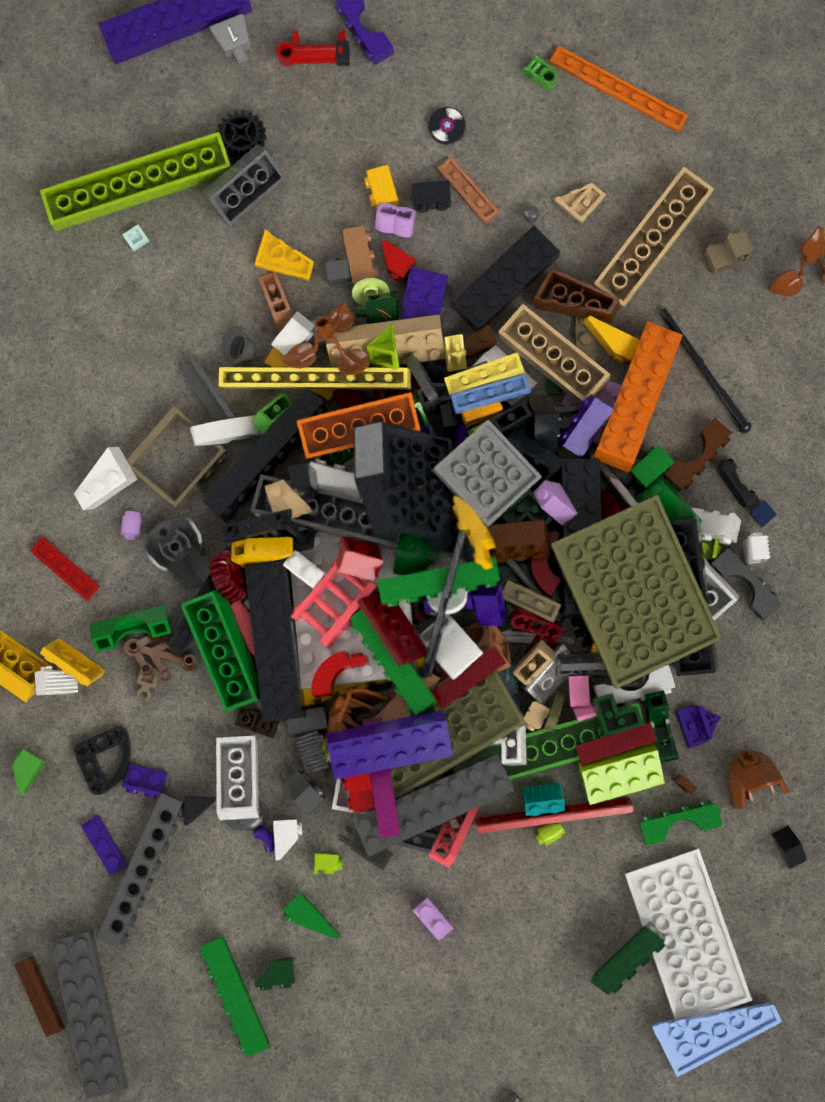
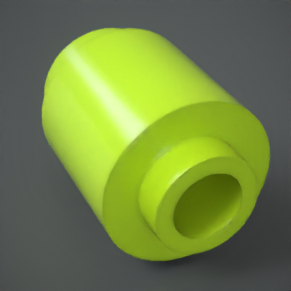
(549, 833)

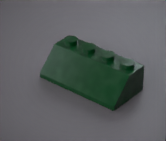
(628, 958)

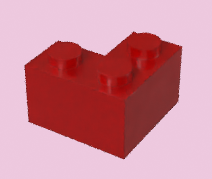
(360, 792)

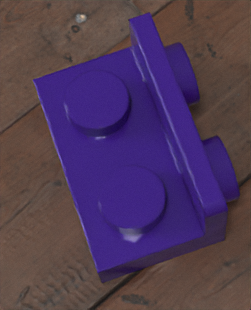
(144, 780)

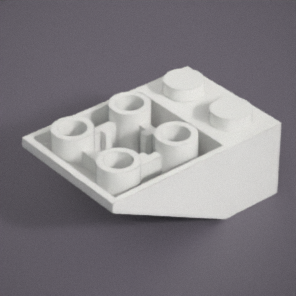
(455, 648)

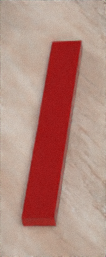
(571, 812)

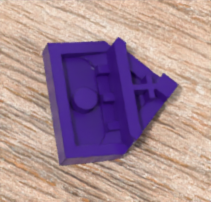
(696, 725)

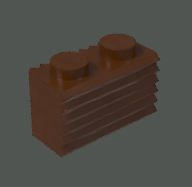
(479, 342)

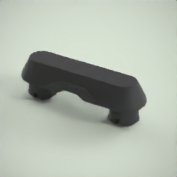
(729, 475)

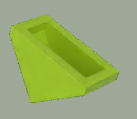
(384, 349)

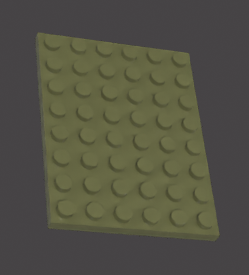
(636, 591)

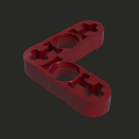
(542, 630)

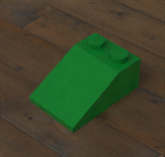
(672, 502)

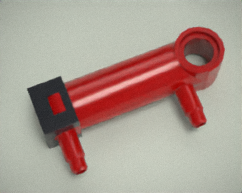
(315, 54)

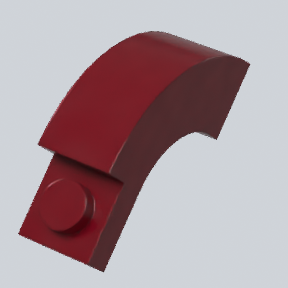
(541, 573)

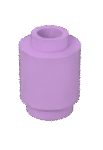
(131, 525)

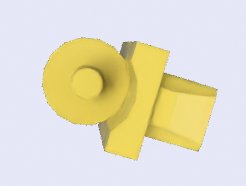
(455, 352)

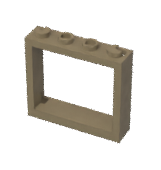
(153, 437)

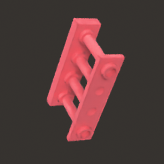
(341, 620)

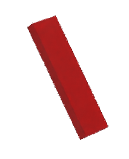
(65, 568)

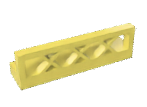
(485, 374)

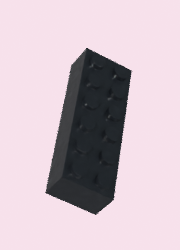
(506, 279)

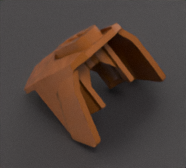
(352, 699)
(751, 773)

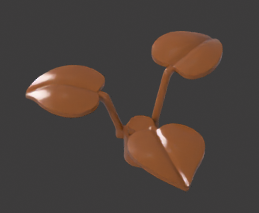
(790, 281)
(338, 320)

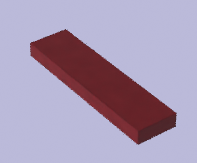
(470, 677)
(615, 743)

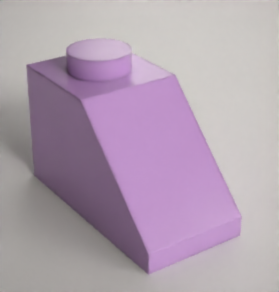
(555, 501)

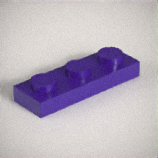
(104, 845)

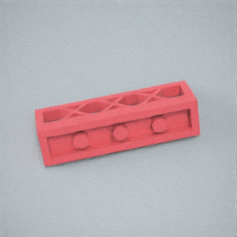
(458, 838)

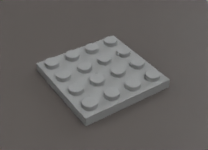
(487, 473)

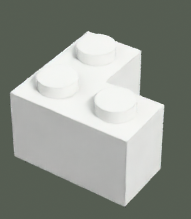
(513, 747)

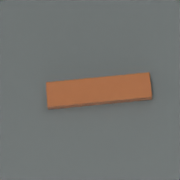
(468, 190)

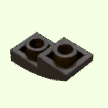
(254, 722)

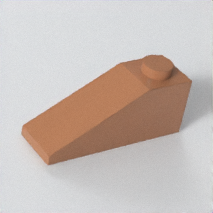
(276, 299)

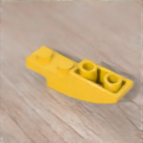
(476, 532)

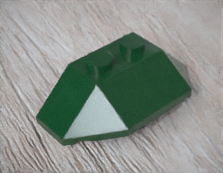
(413, 554)

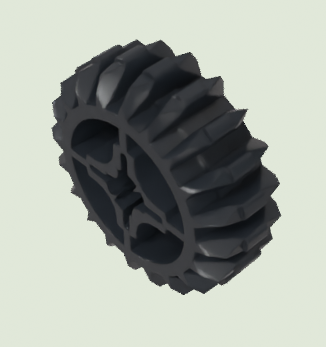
(249, 122)

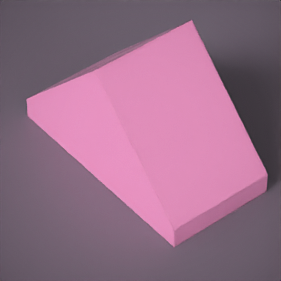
(578, 691)

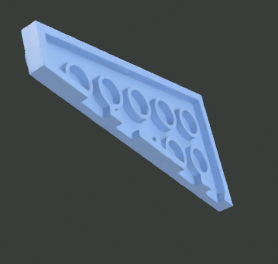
(702, 1037)

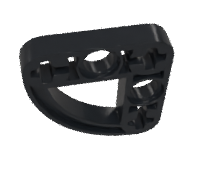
(90, 757)

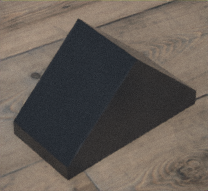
(196, 806)
(789, 847)

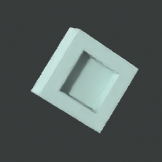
(135, 237)

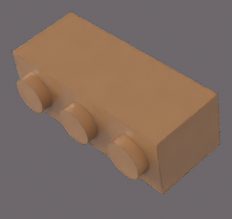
(359, 254)

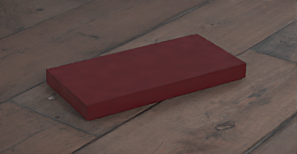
(393, 629)

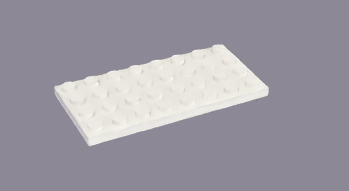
(699, 957)

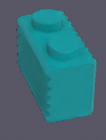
(543, 799)

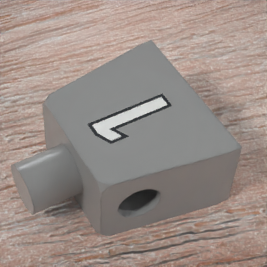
(232, 37)

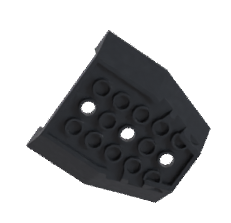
(385, 480)

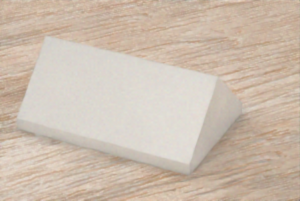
(546, 682)

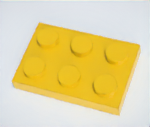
(72, 662)

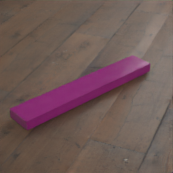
(384, 797)

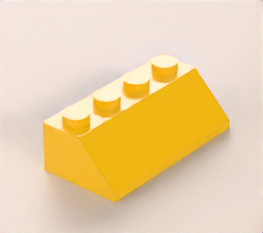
(18, 667)

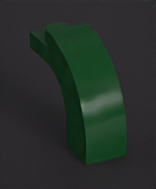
(658, 715)

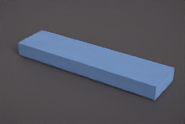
(490, 393)

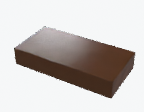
(684, 784)

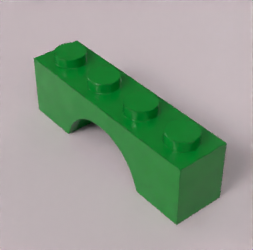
(109, 632)
(655, 829)

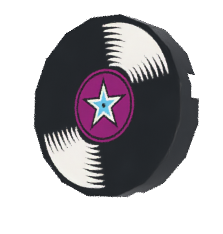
(447, 125)

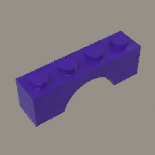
(376, 45)

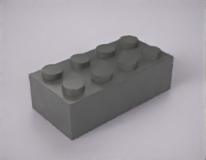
(243, 185)

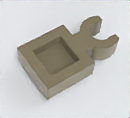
(147, 682)

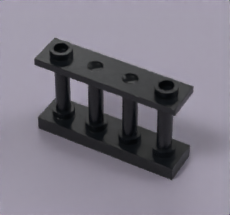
(270, 523)

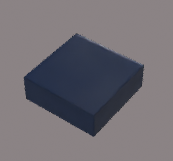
(763, 514)

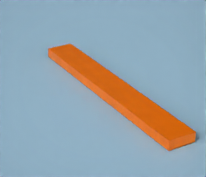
(618, 88)

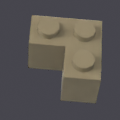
(732, 252)

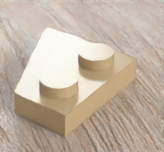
(581, 202)
(283, 498)

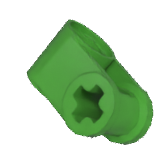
(538, 70)

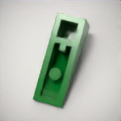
(307, 915)

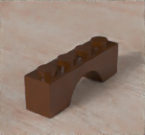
(712, 437)

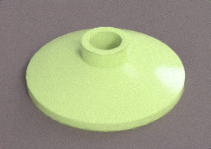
(368, 287)

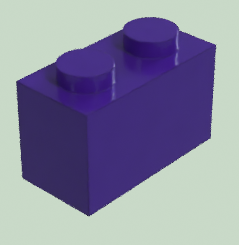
(489, 605)

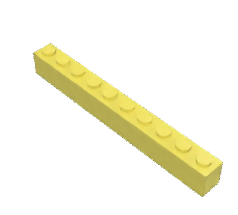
(313, 378)

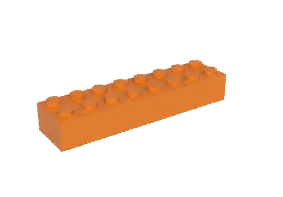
(638, 397)

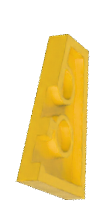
(283, 259)

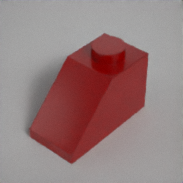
(397, 261)

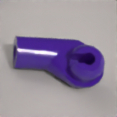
(266, 836)

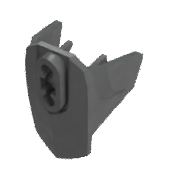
(189, 562)

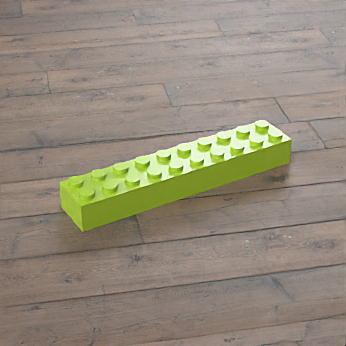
(135, 181)

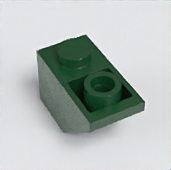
(280, 973)

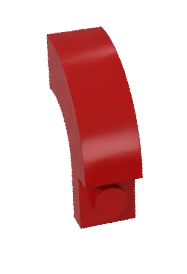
(331, 668)

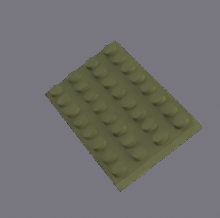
(473, 724)

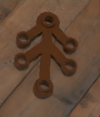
(156, 654)

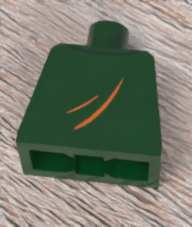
(379, 308)

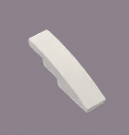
(224, 431)

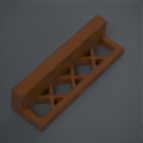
(39, 996)

